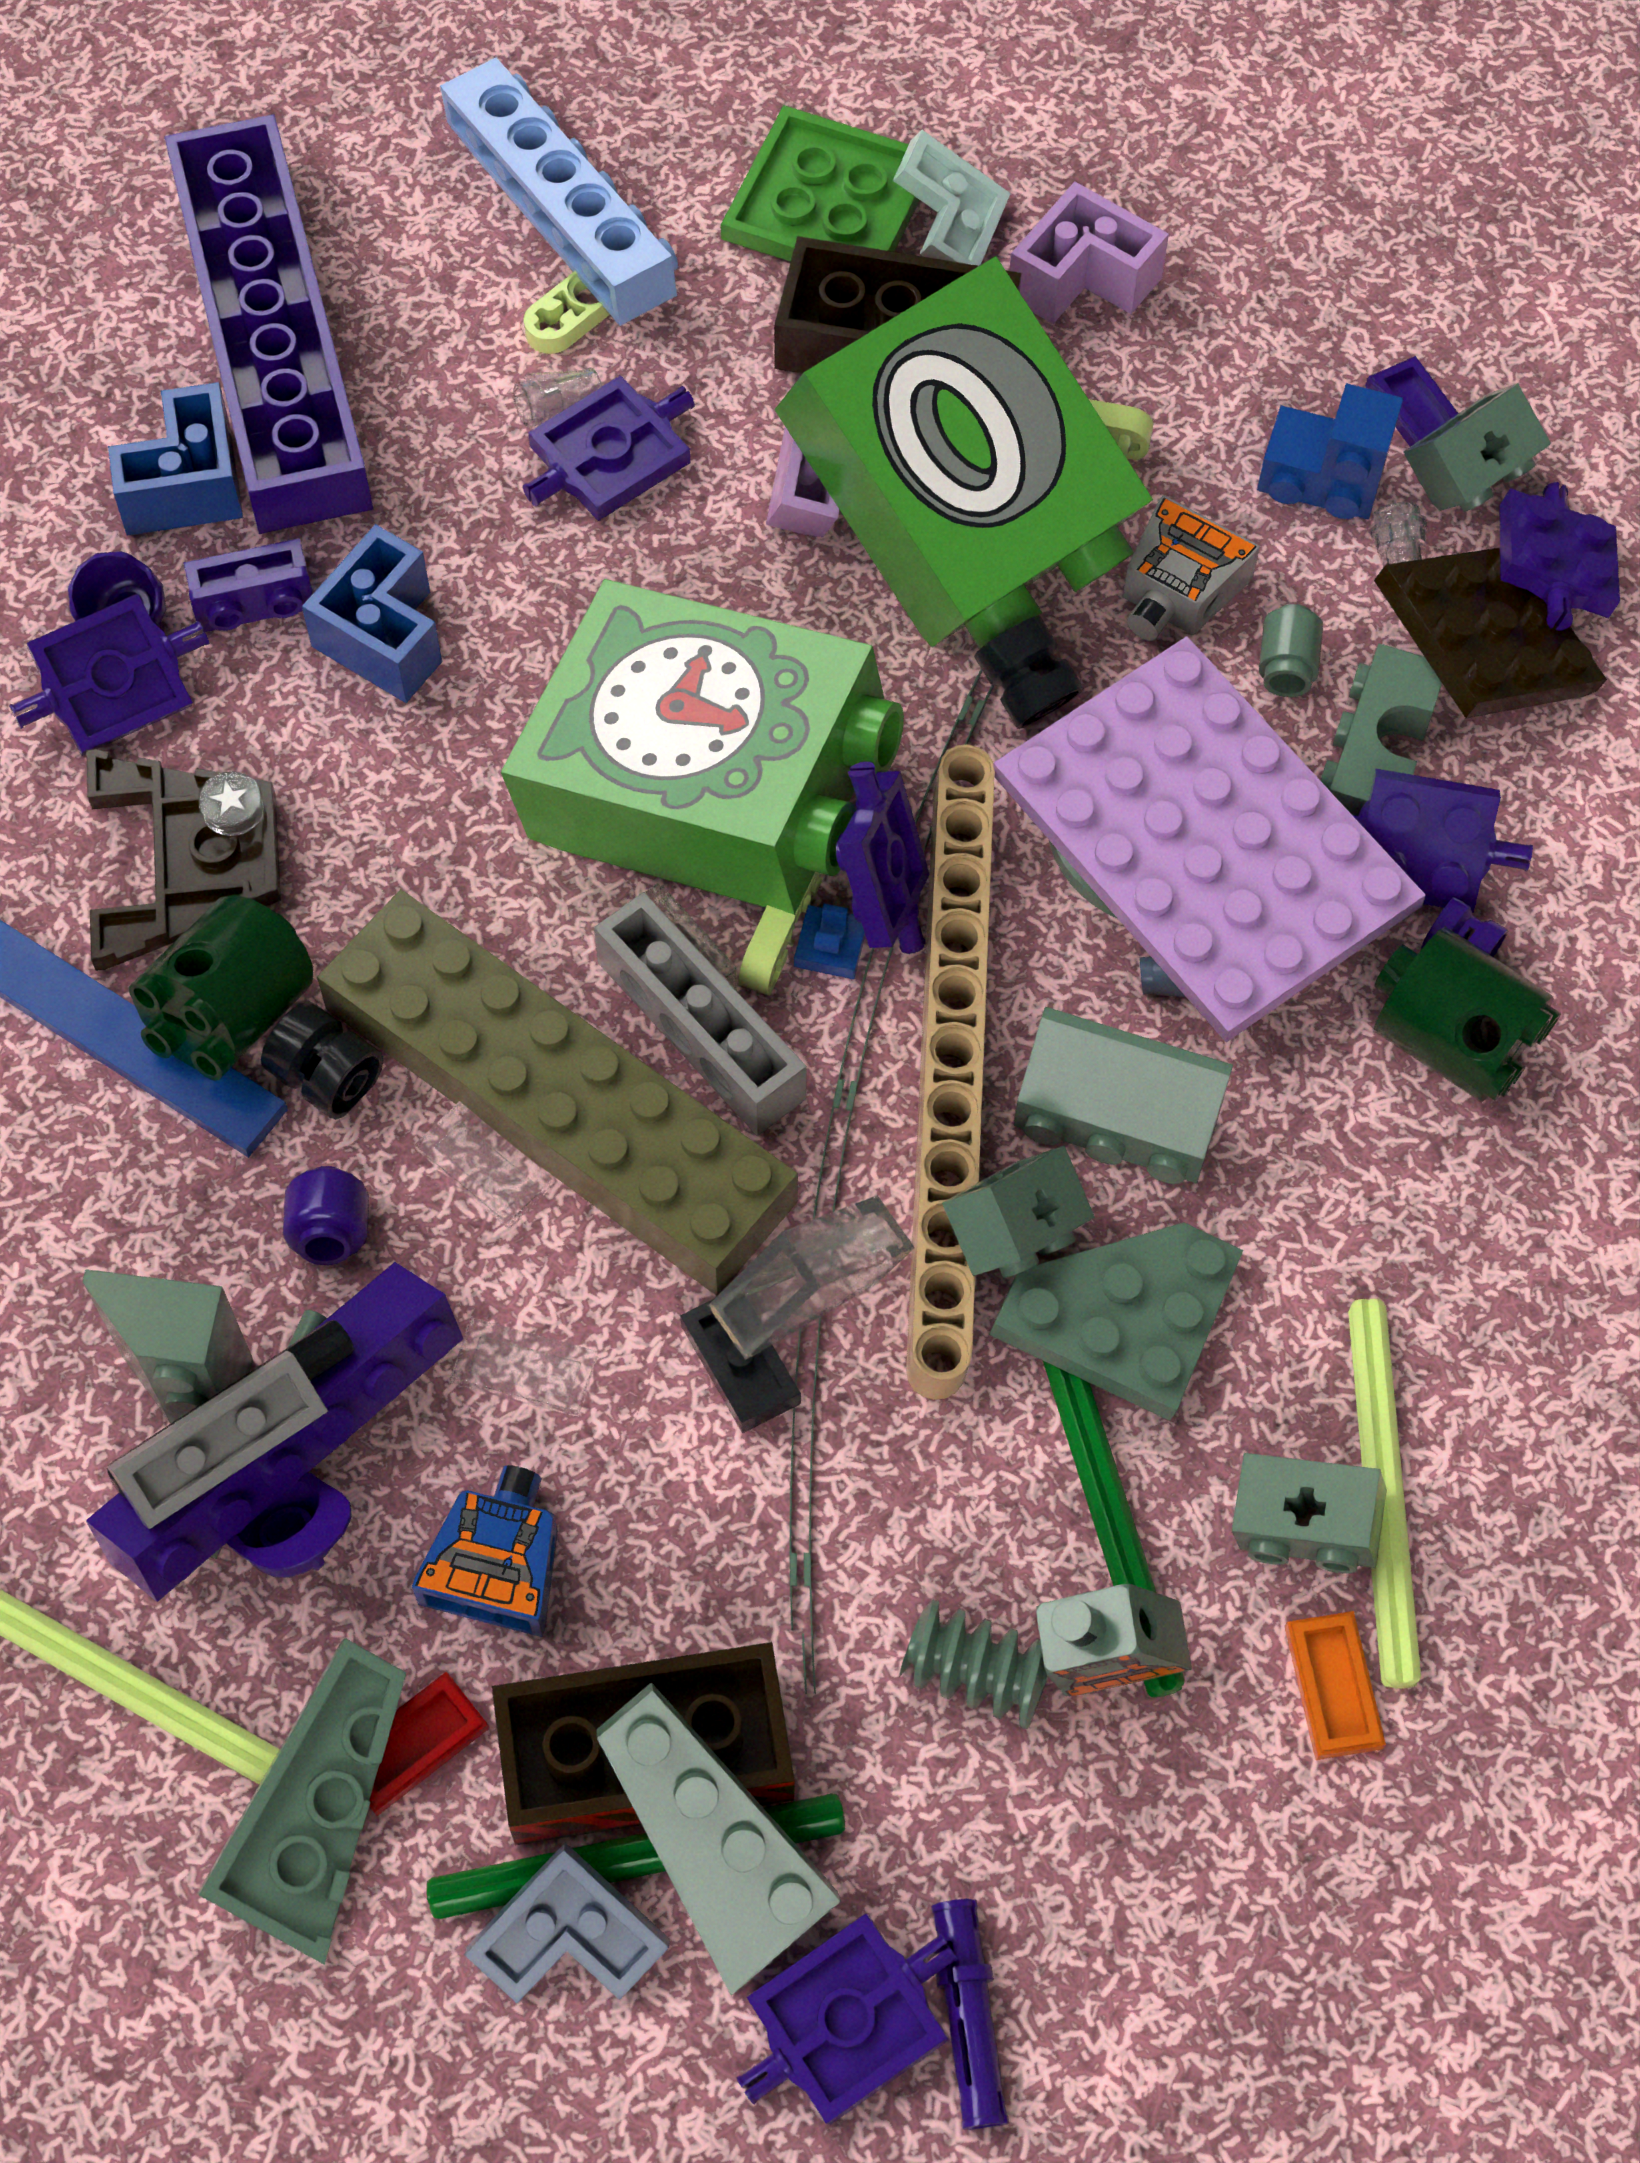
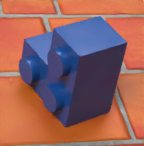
(1331, 459)
(183, 476)
(370, 618)

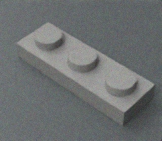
(217, 1439)

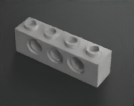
(700, 1013)

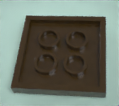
(1486, 634)

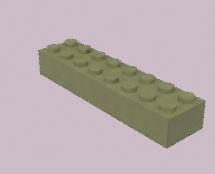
(560, 1091)

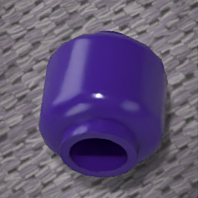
(325, 1215)

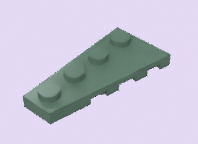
(302, 1826)
(722, 1850)

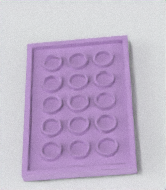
(1208, 837)

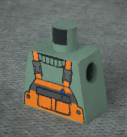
(1100, 1643)

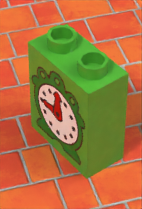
(701, 745)

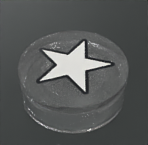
(231, 803)

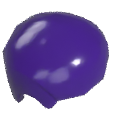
(113, 578)

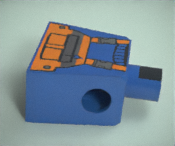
(493, 1557)

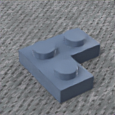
(573, 1912)

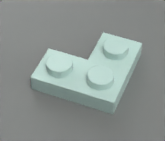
(962, 195)

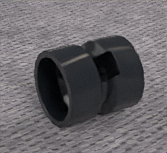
(1028, 671)
(315, 1054)

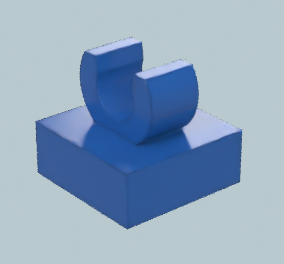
(830, 941)

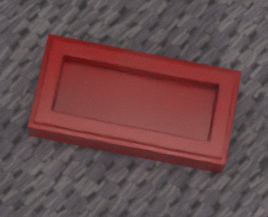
(423, 1738)

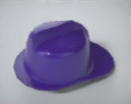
(295, 1529)

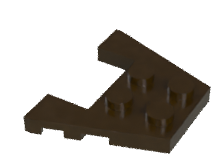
(190, 859)

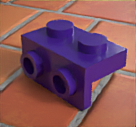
(248, 585)

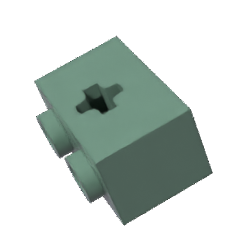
(1478, 449)
(1019, 1213)
(1282, 1489)

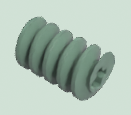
(976, 1663)

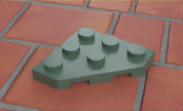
(1124, 1312)

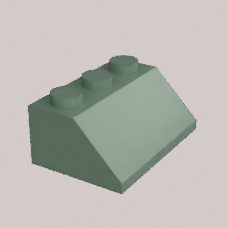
(1121, 1096)
(172, 1336)

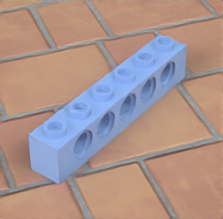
(560, 191)

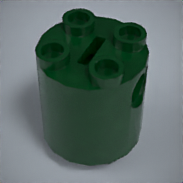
(221, 985)
(1439, 1008)

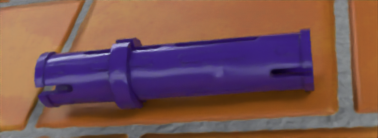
(970, 2016)

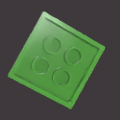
(821, 185)

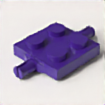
(609, 447)
(1559, 554)
(109, 674)
(1439, 833)
(883, 860)
(847, 2019)

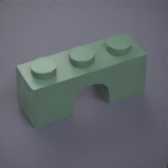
(1393, 698)

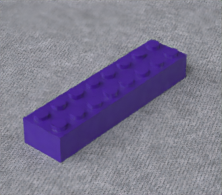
(268, 325)

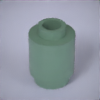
(1290, 650)

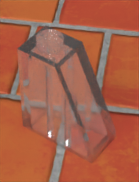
(810, 1274)

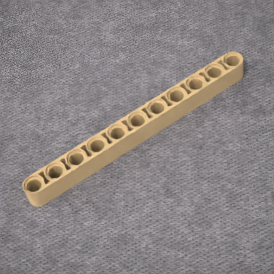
(944, 1087)

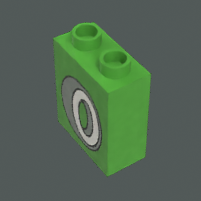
(966, 458)

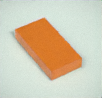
(1334, 1685)

